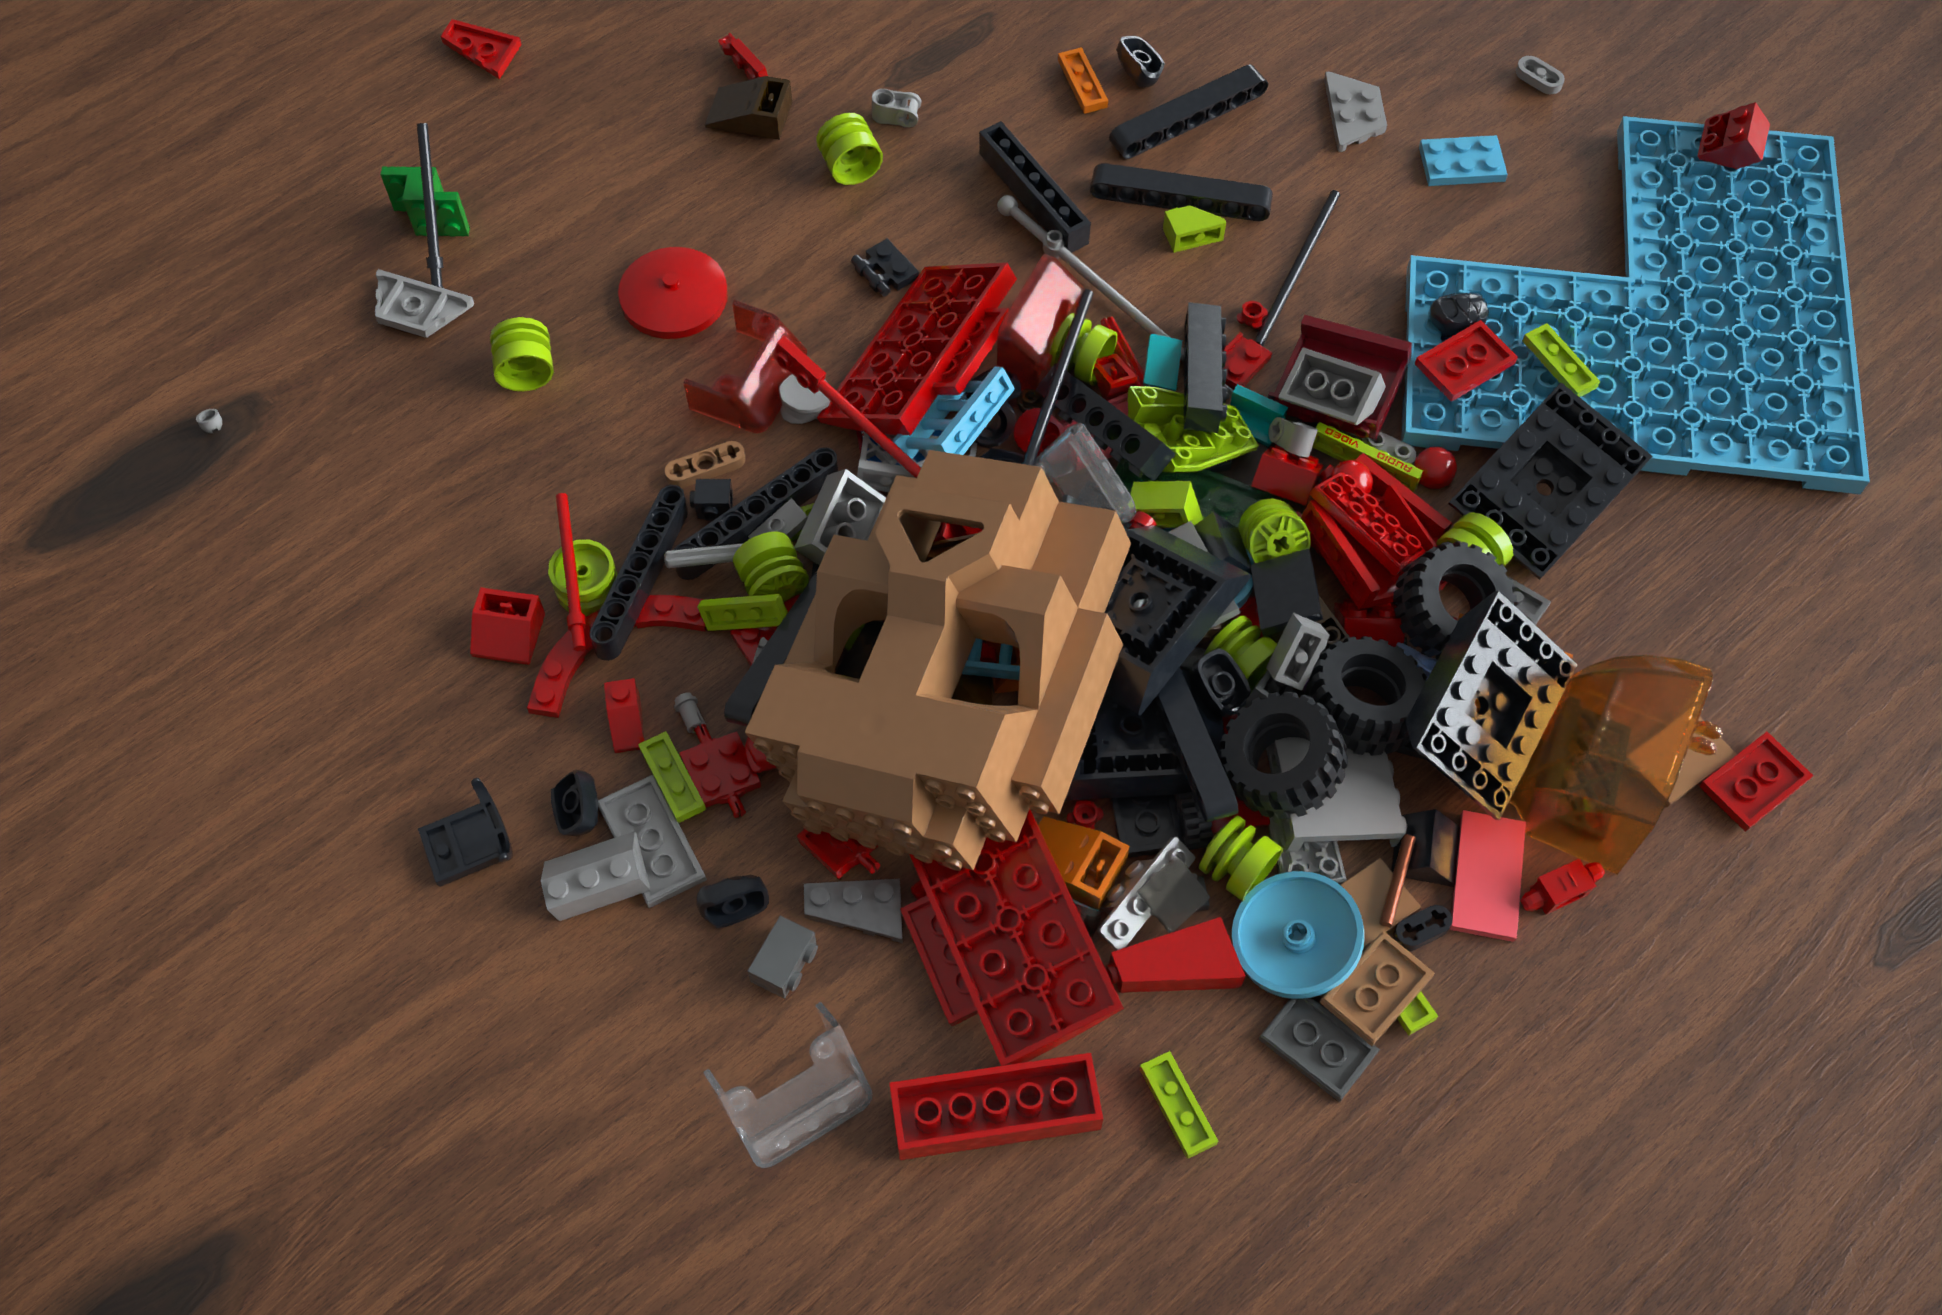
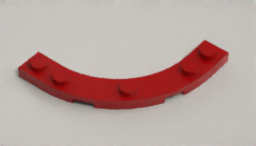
(563, 661)

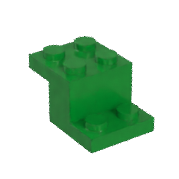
(406, 194)

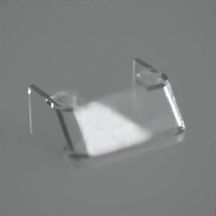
(1085, 474)
(804, 1105)

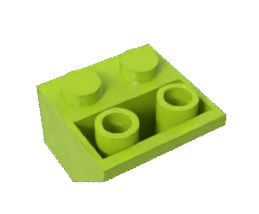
(1167, 502)

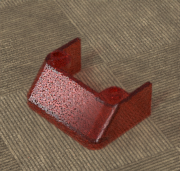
(1035, 320)
(755, 397)

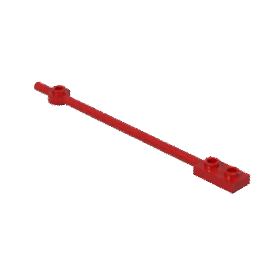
(813, 377)

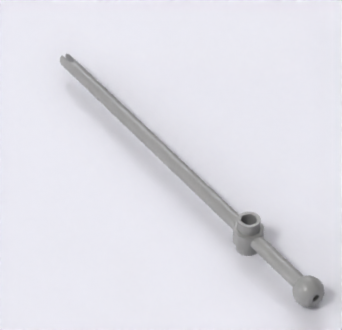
(1054, 246)

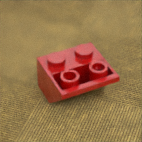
(1735, 137)
(1287, 474)
(1372, 622)
(505, 625)

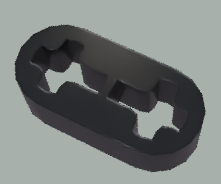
(1419, 921)

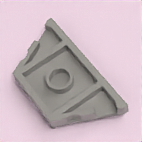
(1354, 110)
(416, 305)

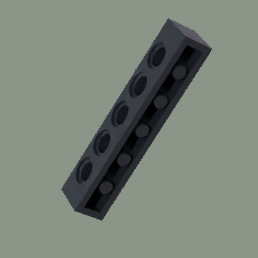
(1109, 426)

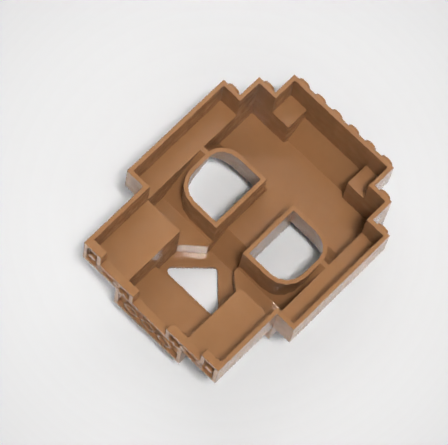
(892, 750)

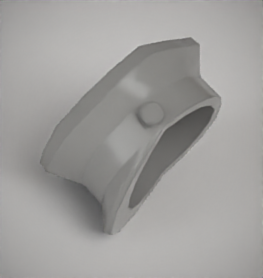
(799, 403)

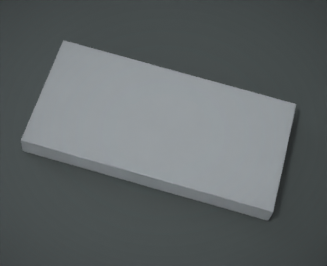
(664, 848)

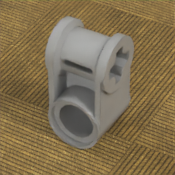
(893, 107)
(1293, 437)

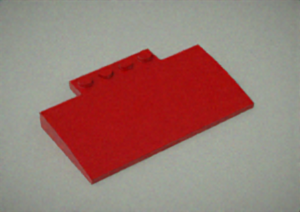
(926, 346)
(1010, 948)

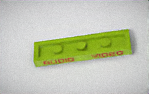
(1346, 448)

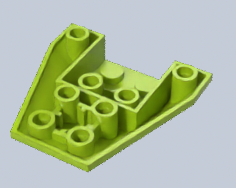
(1163, 416)

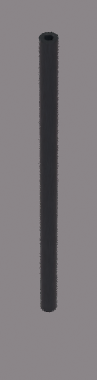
(1297, 268)
(1058, 377)

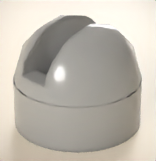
(209, 420)

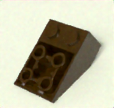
(752, 107)

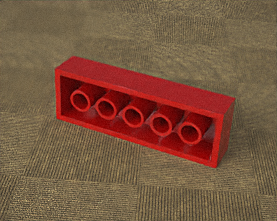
(996, 1106)

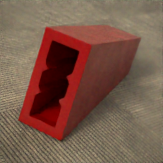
(1179, 961)

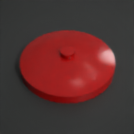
(673, 292)

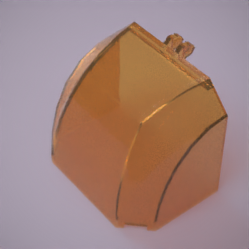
(1614, 755)

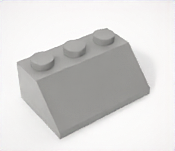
(1333, 387)
(843, 509)
(594, 877)

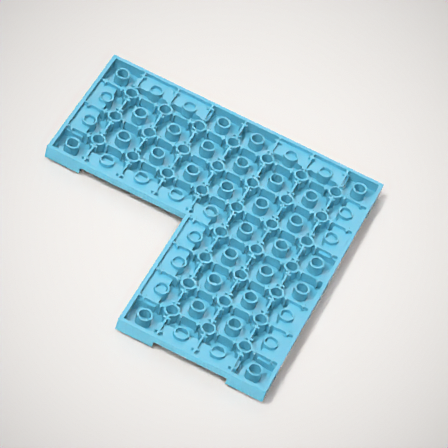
(1714, 346)

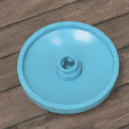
(1298, 934)

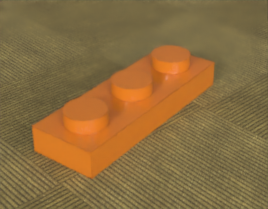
(1082, 80)

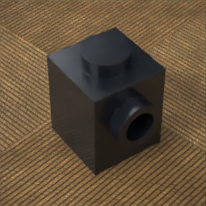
(711, 498)

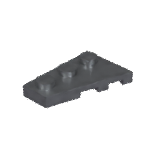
(860, 905)

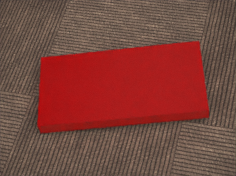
(1368, 522)

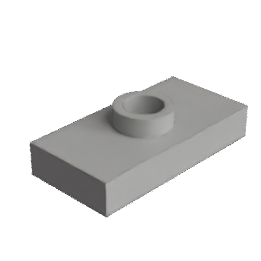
(787, 519)

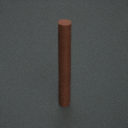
(1397, 880)

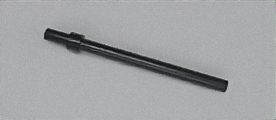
(434, 261)

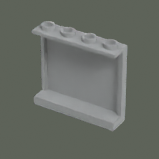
(1359, 810)

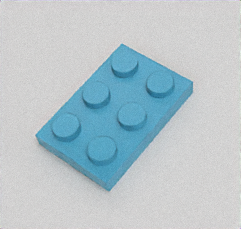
(1462, 160)

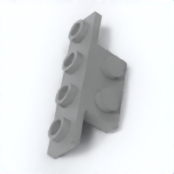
(1124, 905)

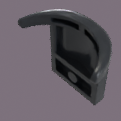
(466, 840)

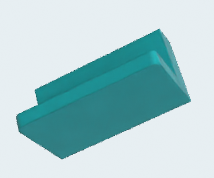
(1162, 362)
(1257, 412)

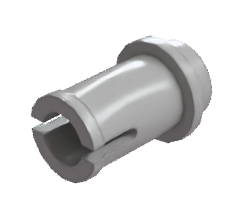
(689, 711)

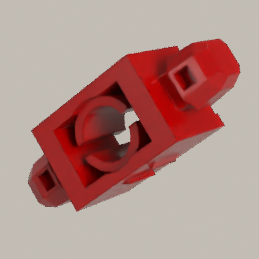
(1562, 886)

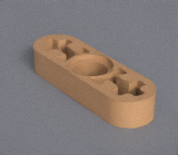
(711, 454)

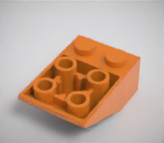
(1085, 859)

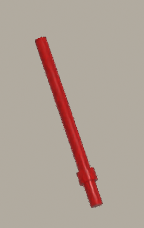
(576, 619)

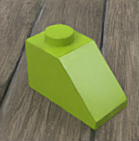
(1192, 228)

